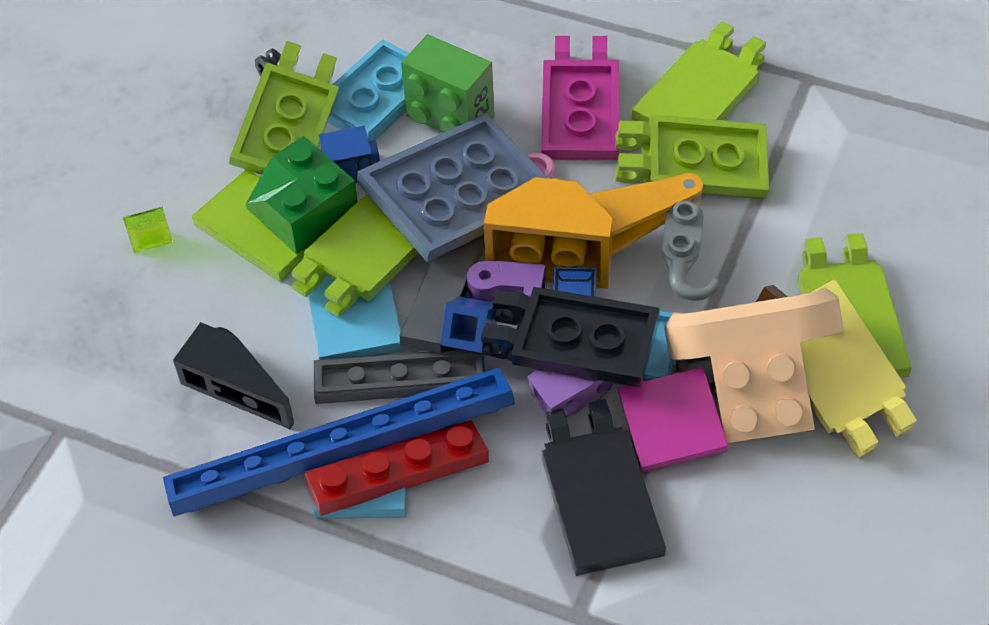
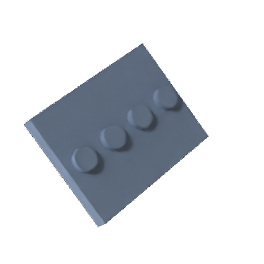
(444, 184)

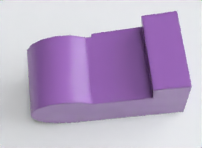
(504, 276)
(565, 391)

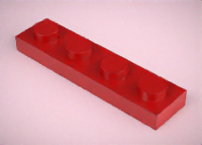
(396, 467)

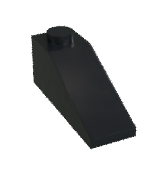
(224, 369)

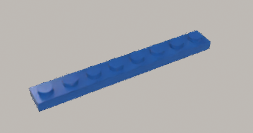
(336, 441)

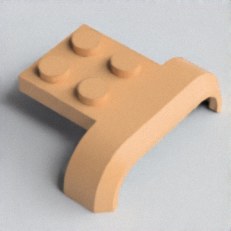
(758, 359)

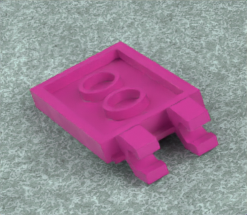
(580, 104)

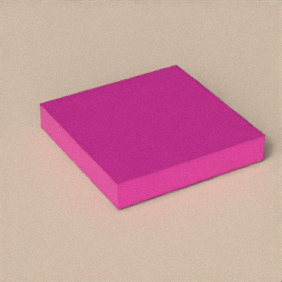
(672, 420)

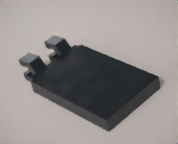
(573, 334)
(599, 493)

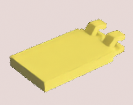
(853, 380)

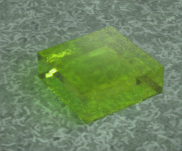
(148, 229)

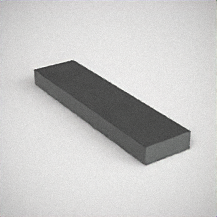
(442, 283)
(391, 374)

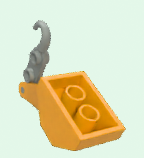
(567, 227)

